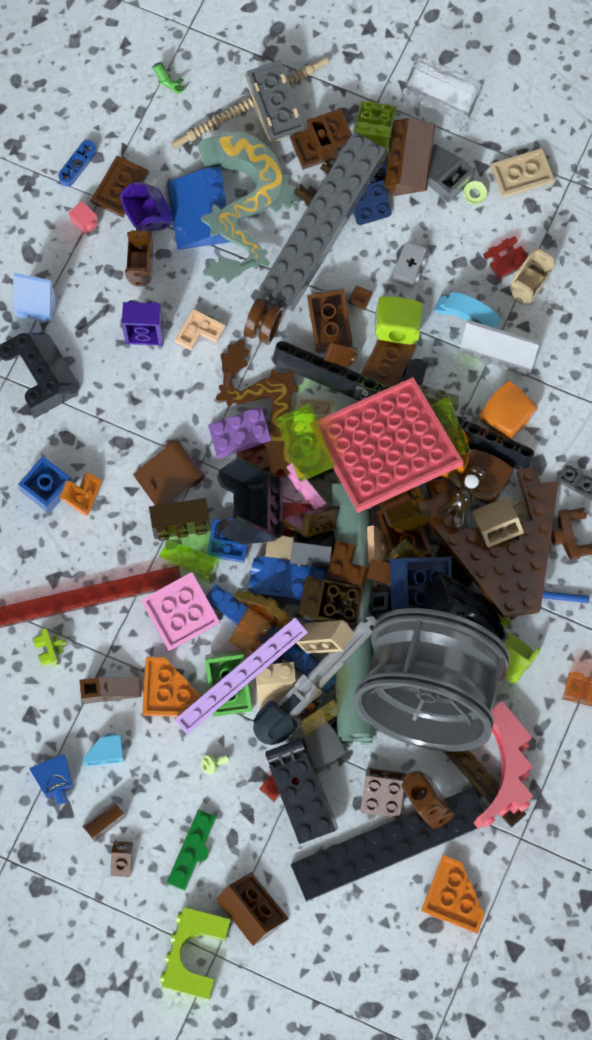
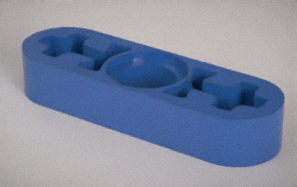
(77, 155)

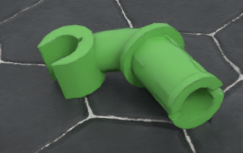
(165, 79)

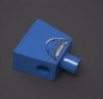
(54, 778)

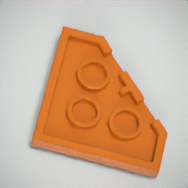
(165, 689)
(453, 897)

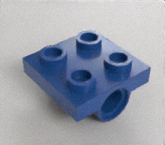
(223, 547)

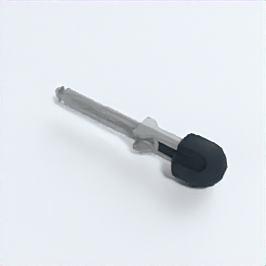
(276, 721)

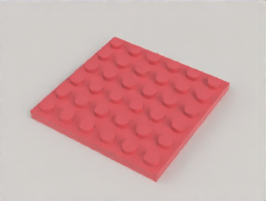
(387, 444)

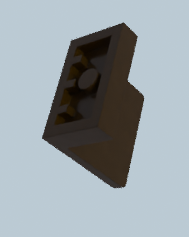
(313, 522)

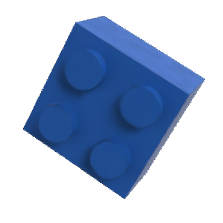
(44, 484)

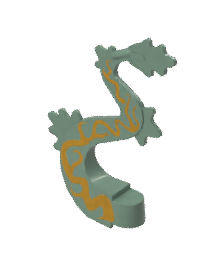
(250, 155)

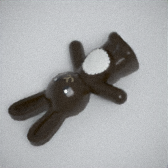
(462, 497)

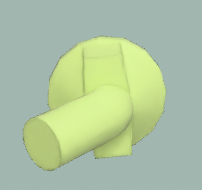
(209, 763)

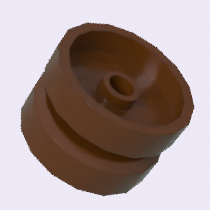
(263, 321)

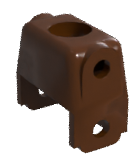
(139, 258)
(497, 474)
(427, 799)

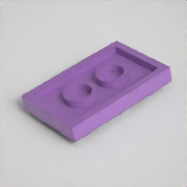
(239, 432)

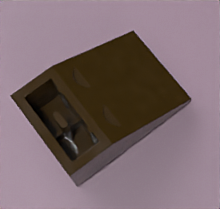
(329, 601)

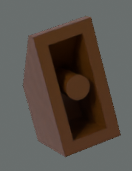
(341, 353)

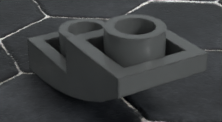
(576, 481)

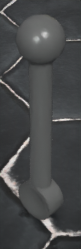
(79, 333)

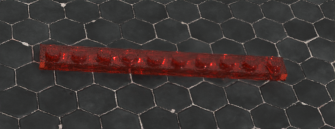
(87, 596)

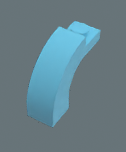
(467, 309)

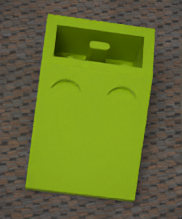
(376, 122)

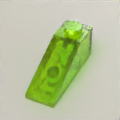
(446, 415)
(190, 560)

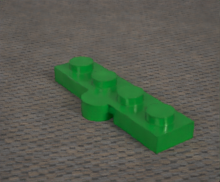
(192, 850)

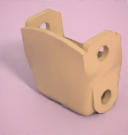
(532, 276)

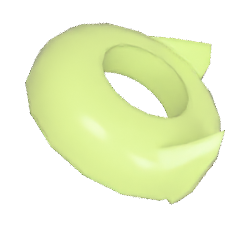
(475, 185)

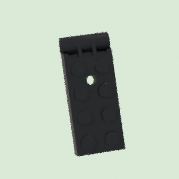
(304, 801)

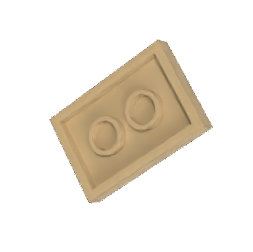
(522, 173)

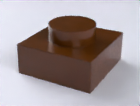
(360, 297)

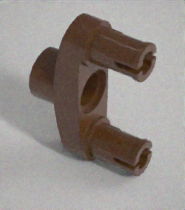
(565, 535)

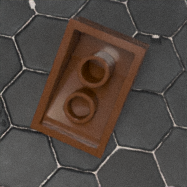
(329, 318)

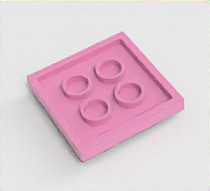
(180, 611)

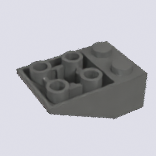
(448, 173)

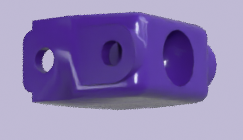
(146, 207)

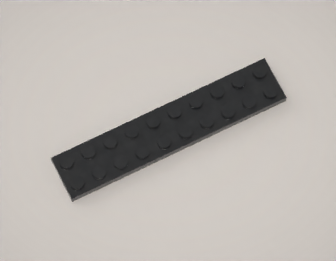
(383, 847)

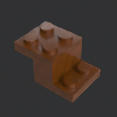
(321, 139)

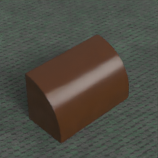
(104, 821)

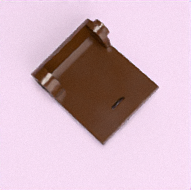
(170, 473)

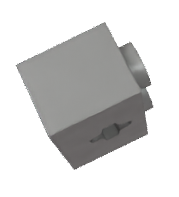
(403, 272)

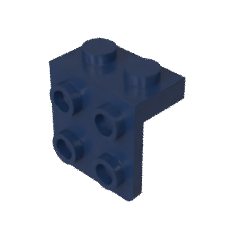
(373, 204)

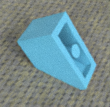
(105, 751)

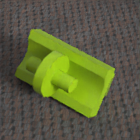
(44, 640)

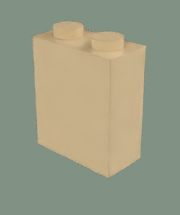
(497, 522)

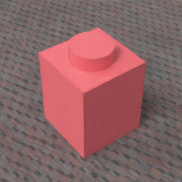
(83, 218)

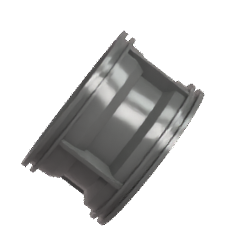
(432, 679)

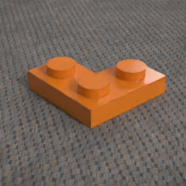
(81, 496)

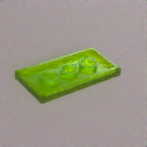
(305, 442)

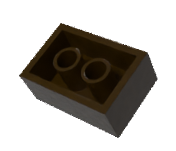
(180, 519)

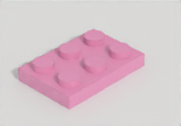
(306, 489)

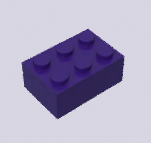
(142, 323)

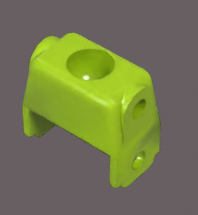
(398, 319)
(520, 657)

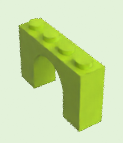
(191, 924)

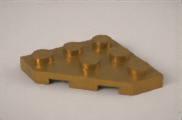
(265, 606)

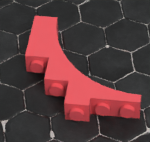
(515, 768)

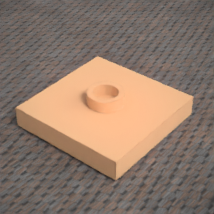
(377, 544)

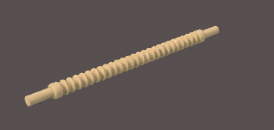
(191, 135)

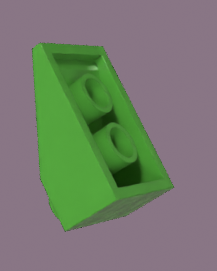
(217, 667)

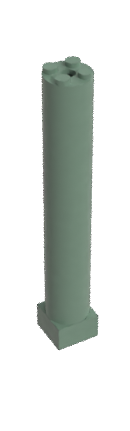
(352, 529)

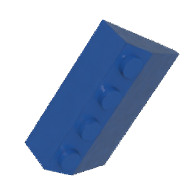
(190, 200)

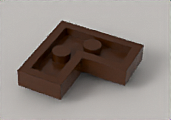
(341, 566)

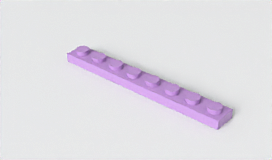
(240, 675)

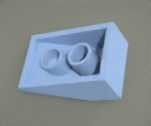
(33, 298)

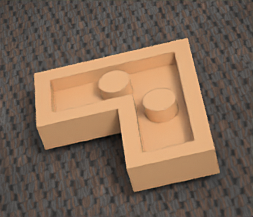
(199, 325)

